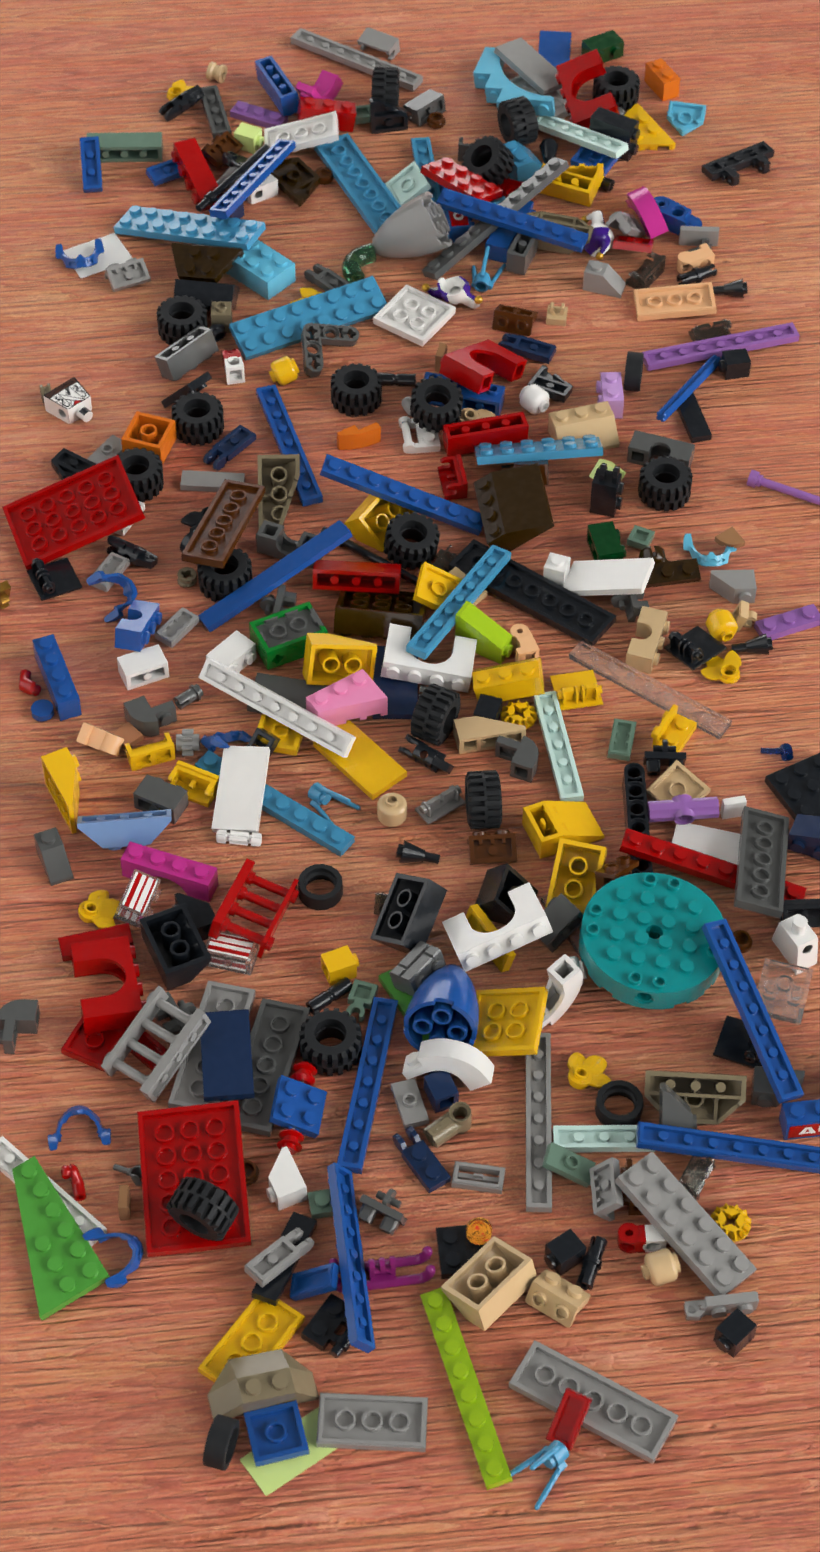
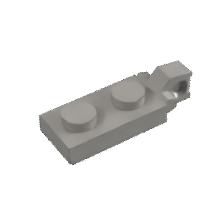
(720, 1305)

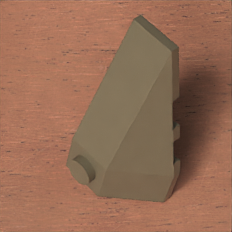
(280, 479)

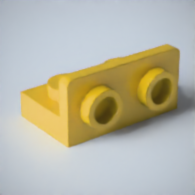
(674, 728)

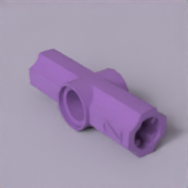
(683, 809)

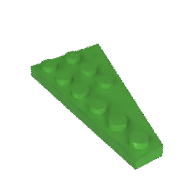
(58, 1255)

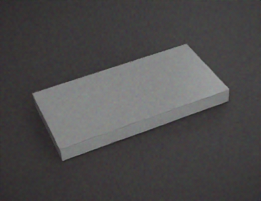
(529, 65)
(372, 1422)

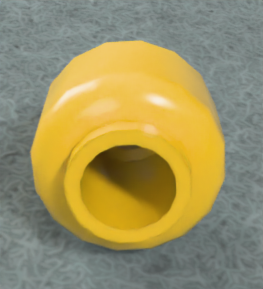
(284, 370)
(721, 625)

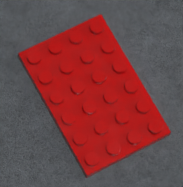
(73, 512)
(195, 1143)

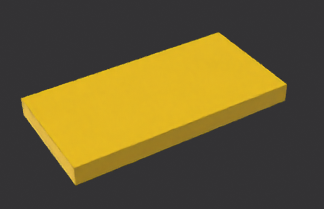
(366, 763)
(256, 1331)

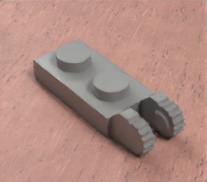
(278, 1257)

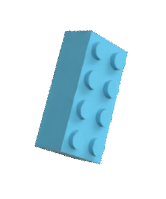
(263, 270)

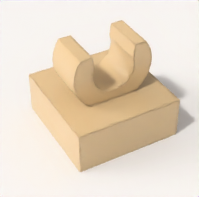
(556, 315)
(743, 616)

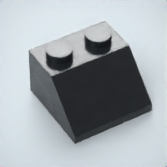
(494, 893)

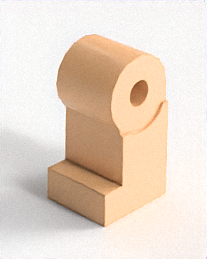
(696, 258)
(523, 643)
(100, 739)

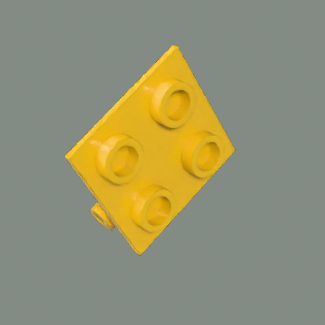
(577, 690)

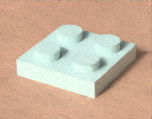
(408, 184)

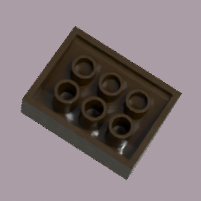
(513, 506)
(371, 613)

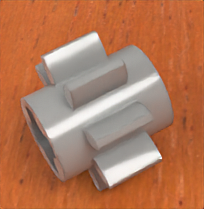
(187, 742)

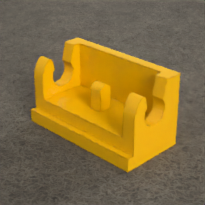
(150, 754)
(198, 782)

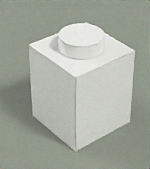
(557, 568)

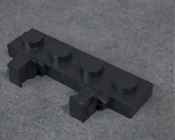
(728, 165)

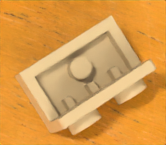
(556, 1297)

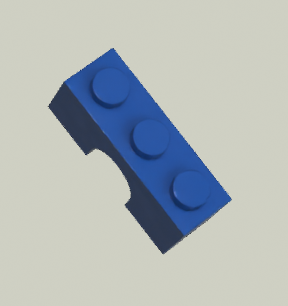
(141, 624)

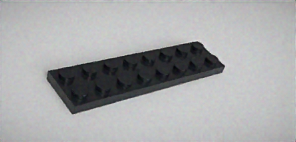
(541, 597)

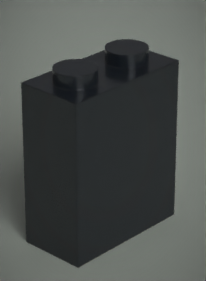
(617, 127)

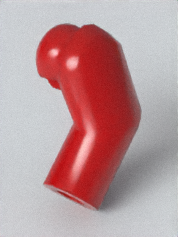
(28, 686)
(76, 1179)

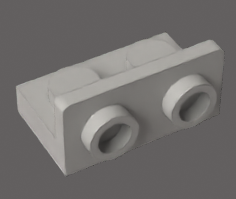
(626, 224)
(127, 274)
(605, 1192)

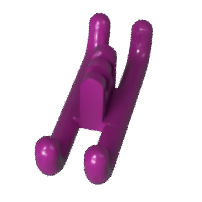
(383, 1271)

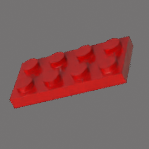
(460, 179)

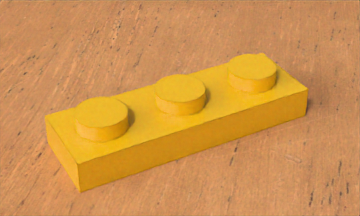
(481, 923)

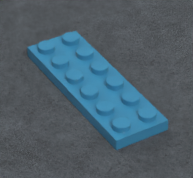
(540, 450)

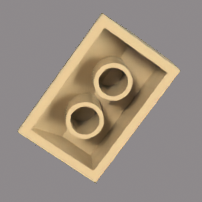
(585, 420)
(490, 1282)

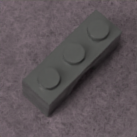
(648, 446)
(275, 543)

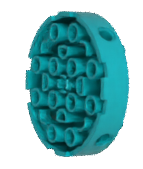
(648, 940)

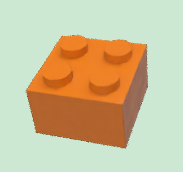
(150, 433)

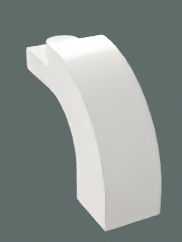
(562, 988)
(452, 1057)

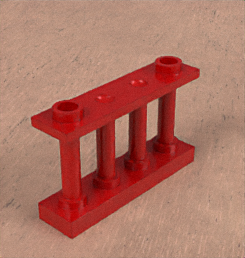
(239, 892)

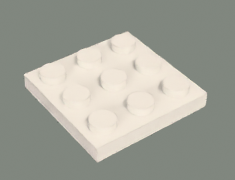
(414, 315)

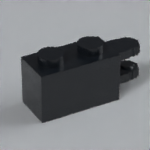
(606, 491)

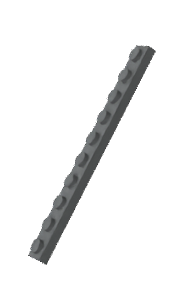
(481, 230)

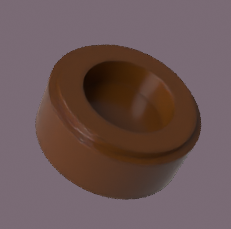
(325, 174)

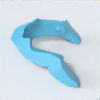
(706, 560)

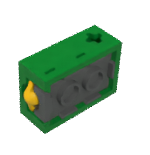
(283, 635)

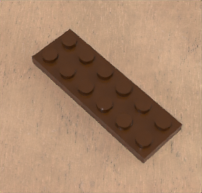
(223, 523)

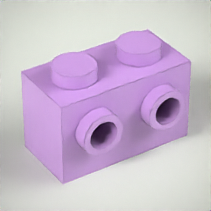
(611, 390)

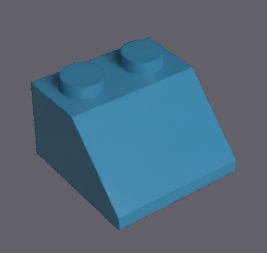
(524, 161)

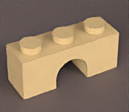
(644, 652)

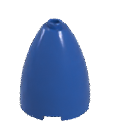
(443, 1007)

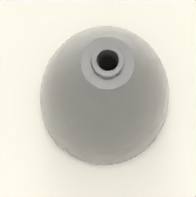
(413, 230)

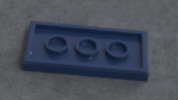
(401, 694)
(227, 1056)

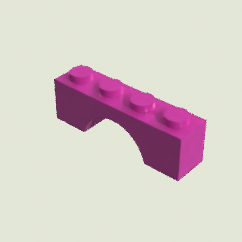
(192, 876)

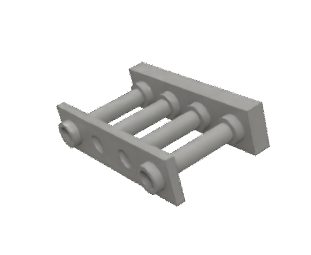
(166, 1064)

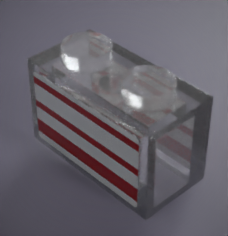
(137, 898)
(232, 953)

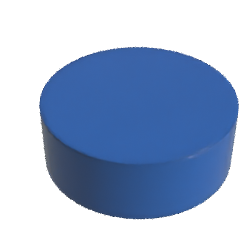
(42, 710)

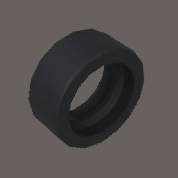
(633, 371)
(318, 872)
(624, 1089)
(221, 1442)

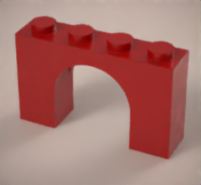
(572, 76)
(477, 363)
(114, 958)

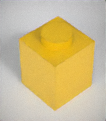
(339, 964)

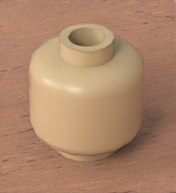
(392, 809)
(661, 1267)

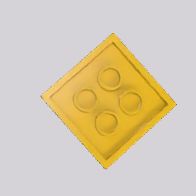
(510, 1020)

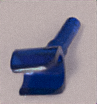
(785, 751)

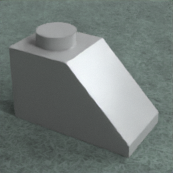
(602, 279)
(734, 584)

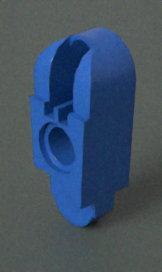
(676, 214)

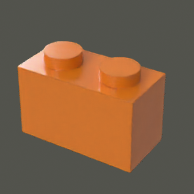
(662, 79)

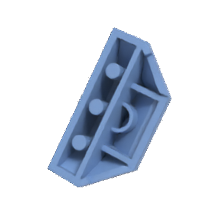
(119, 829)

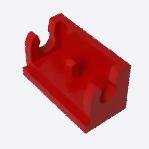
(453, 478)

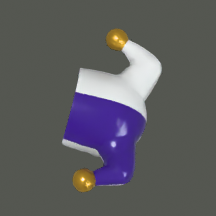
(602, 235)
(454, 291)

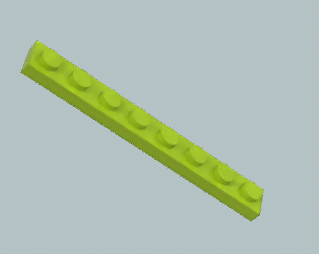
(466, 1389)

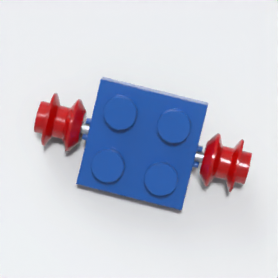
(297, 1107)

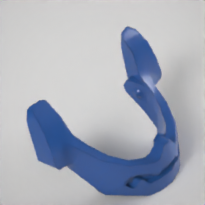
(80, 261)
(118, 578)
(221, 739)
(104, 1134)
(119, 1279)

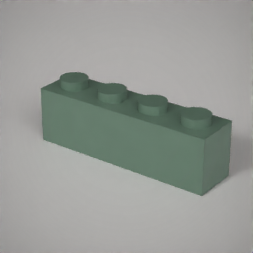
(130, 146)

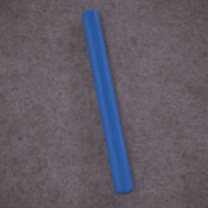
(688, 388)

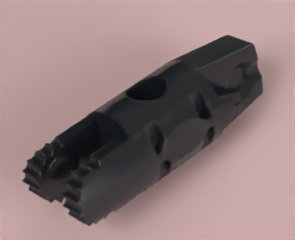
(181, 103)
(137, 555)
(434, 760)

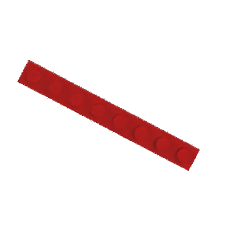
(690, 861)

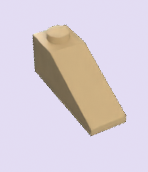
(481, 733)

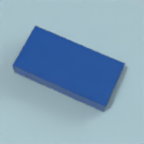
(314, 1281)

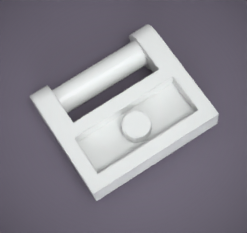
(427, 440)

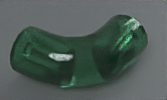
(356, 260)

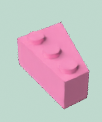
(348, 699)

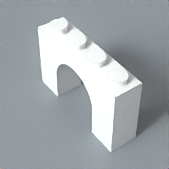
(451, 674)
(525, 927)

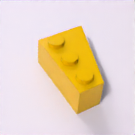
(577, 184)

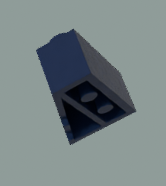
(805, 836)

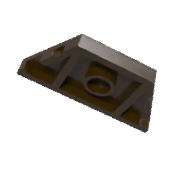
(296, 179)
(203, 261)

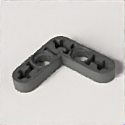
(319, 339)

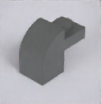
(149, 719)
(521, 754)
(16, 1018)

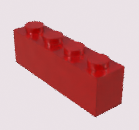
(194, 169)
(463, 436)
(356, 576)

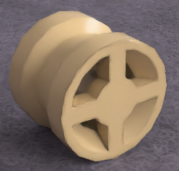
(216, 72)

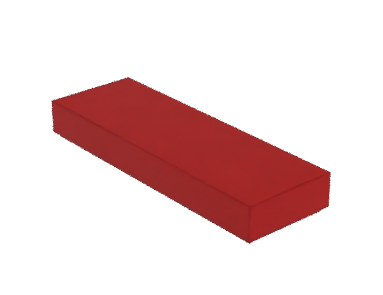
(104, 933)

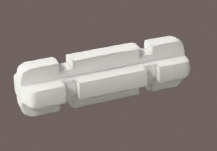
(238, 837)

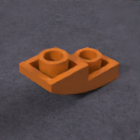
(357, 438)

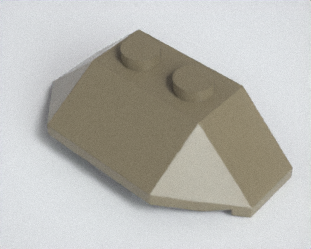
(568, 221)
(707, 1094)
(260, 1382)

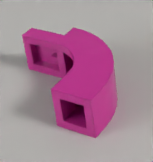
(326, 87)
(648, 212)

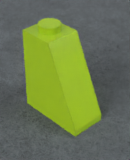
(492, 639)

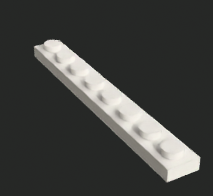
(277, 707)

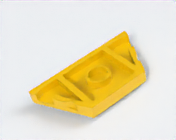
(650, 132)

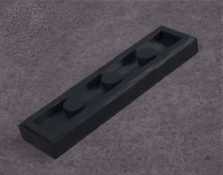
(273, 1290)

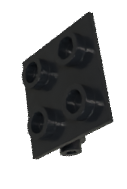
(53, 578)
(694, 647)
(736, 1044)

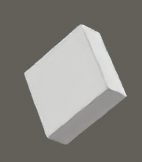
(732, 807)

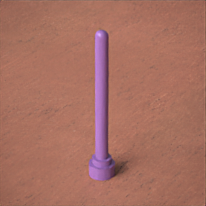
(756, 479)

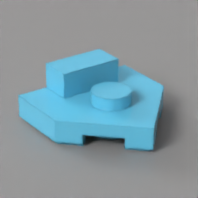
(686, 116)

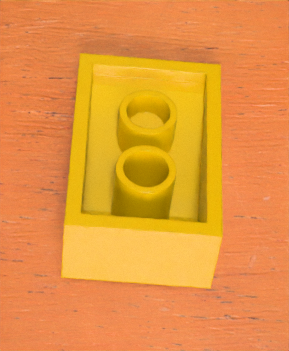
(336, 657)
(63, 783)
(575, 871)

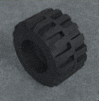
(621, 83)
(386, 85)
(518, 120)
(489, 159)
(179, 317)
(356, 390)
(436, 390)
(198, 418)
(144, 472)
(665, 483)
(411, 527)
(219, 582)
(435, 714)
(483, 799)
(331, 1025)
(202, 1208)

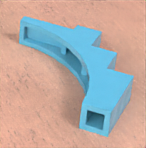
(499, 88)

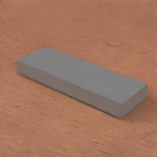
(207, 480)

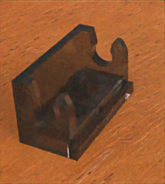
(648, 272)

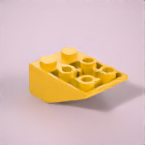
(552, 820)

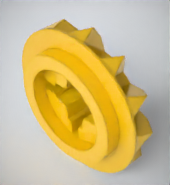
(529, 714)
(742, 1223)

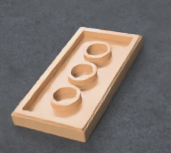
(674, 301)

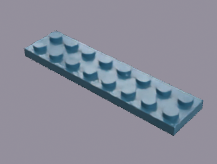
(358, 180)
(189, 227)
(284, 324)

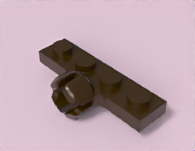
(670, 572)

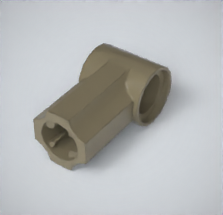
(448, 1126)

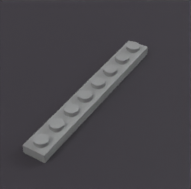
(351, 57)
(538, 1127)

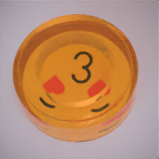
(479, 1231)

